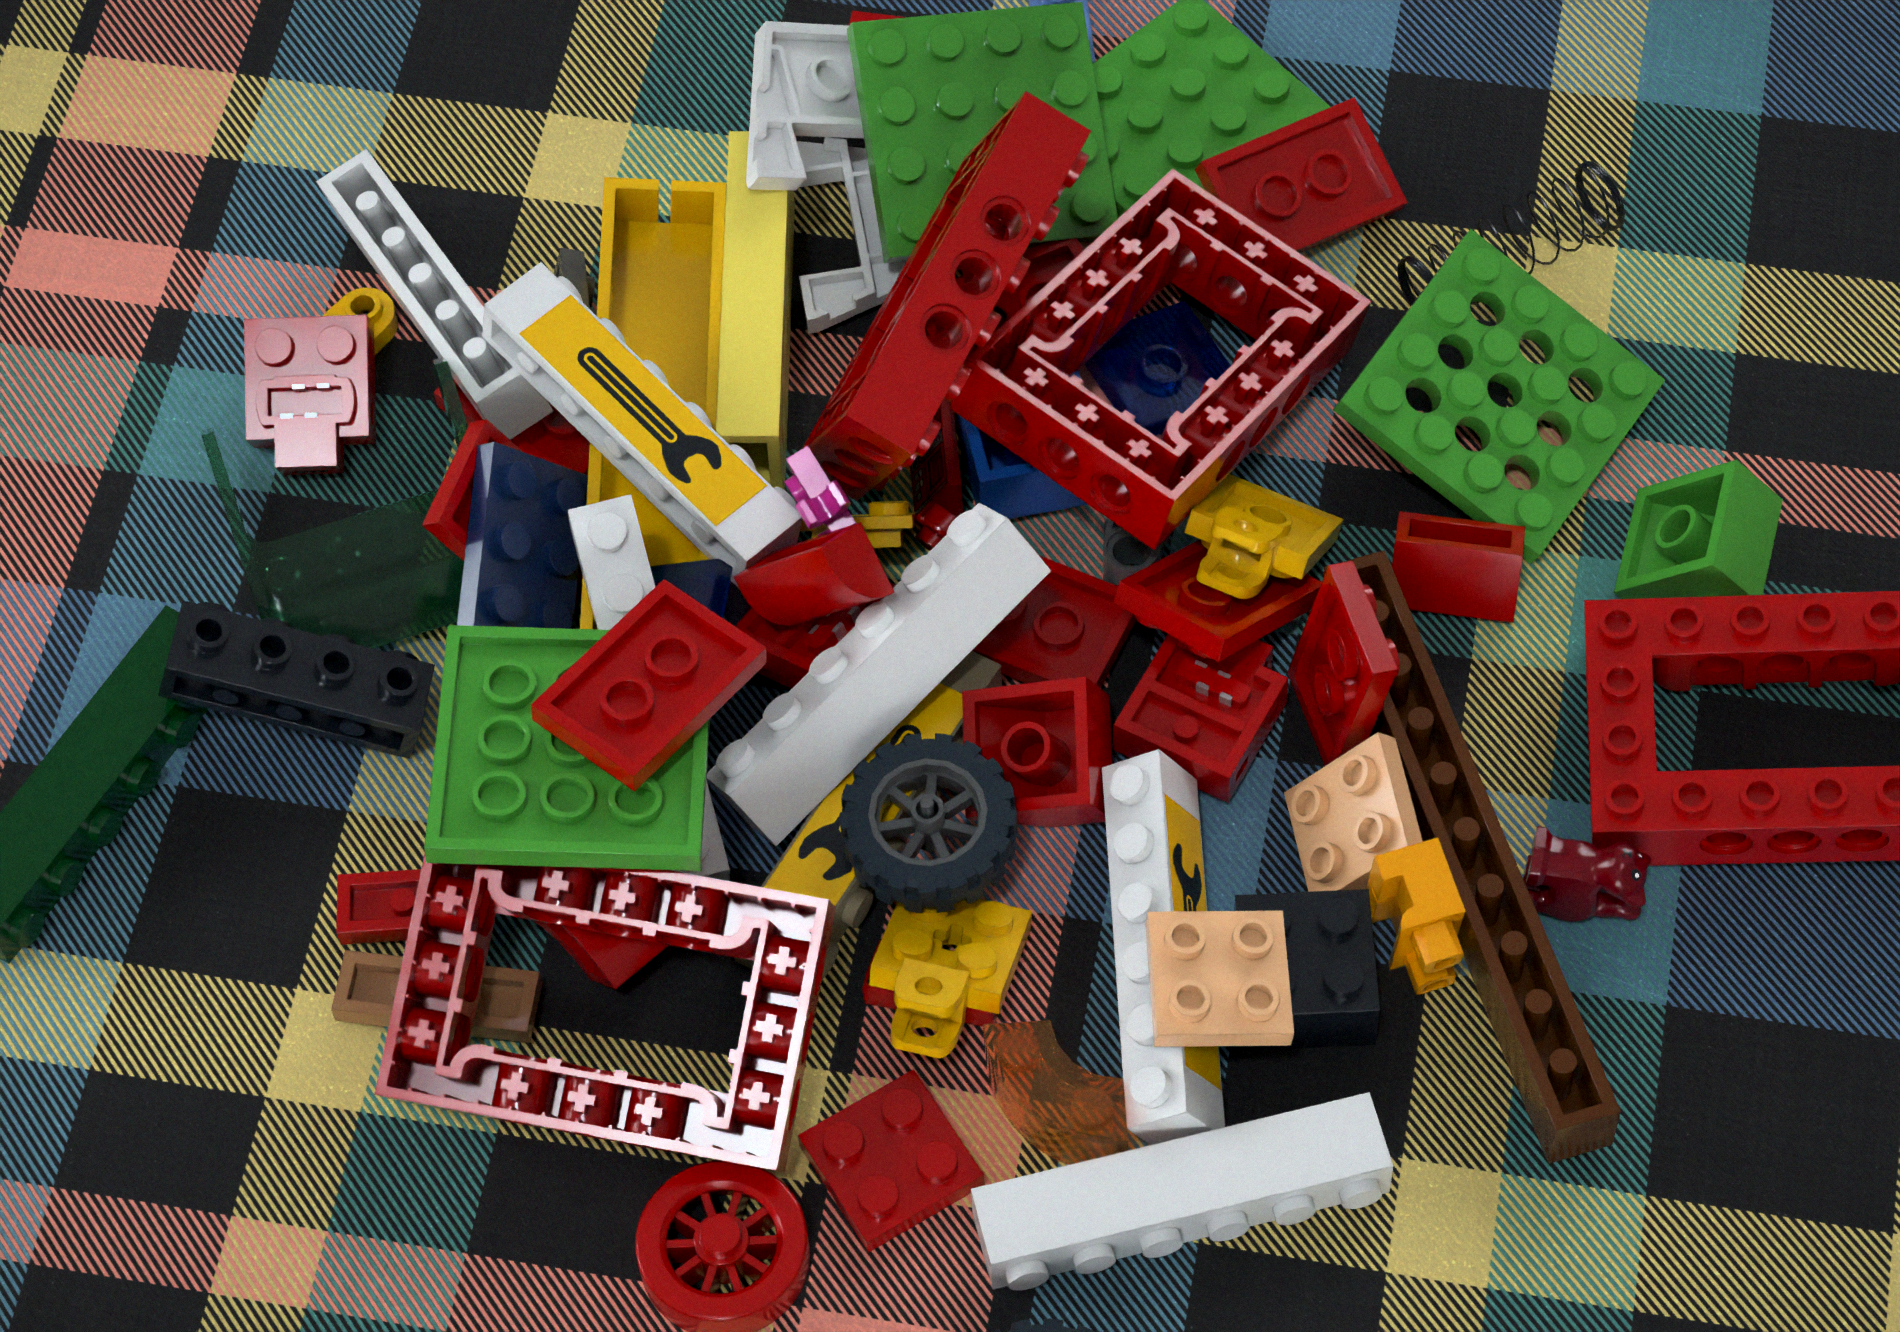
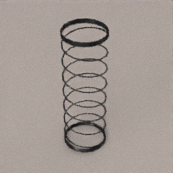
(1402, 271)

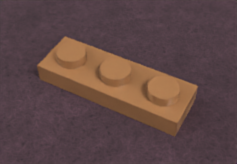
(503, 1010)

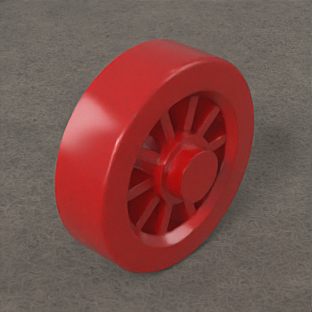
(723, 1249)

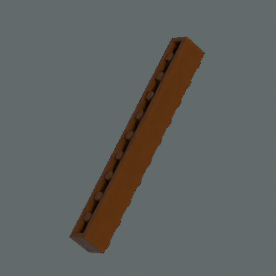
(1500, 928)

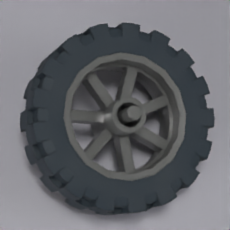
(929, 765)

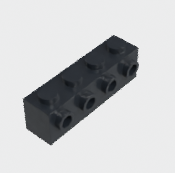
(297, 679)

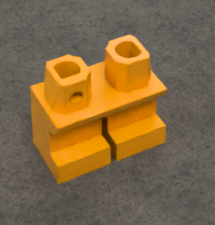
(1426, 911)

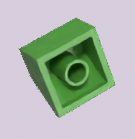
(1700, 536)

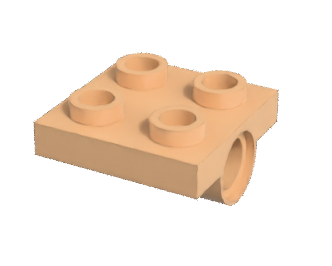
(1352, 814)
(1219, 978)

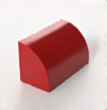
(1458, 565)
(815, 577)

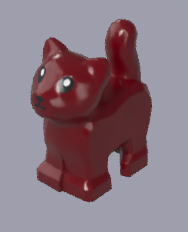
(1568, 876)

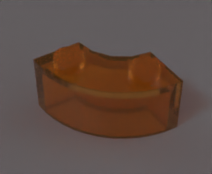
(1050, 1097)

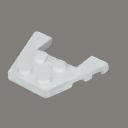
(798, 89)
(846, 292)

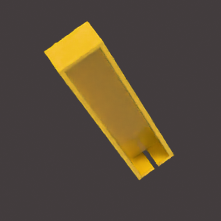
(666, 301)

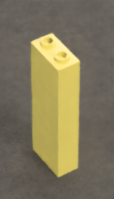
(755, 317)

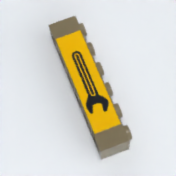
(816, 856)

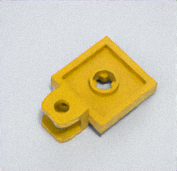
(1256, 536)
(938, 984)

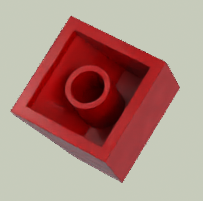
(1049, 745)

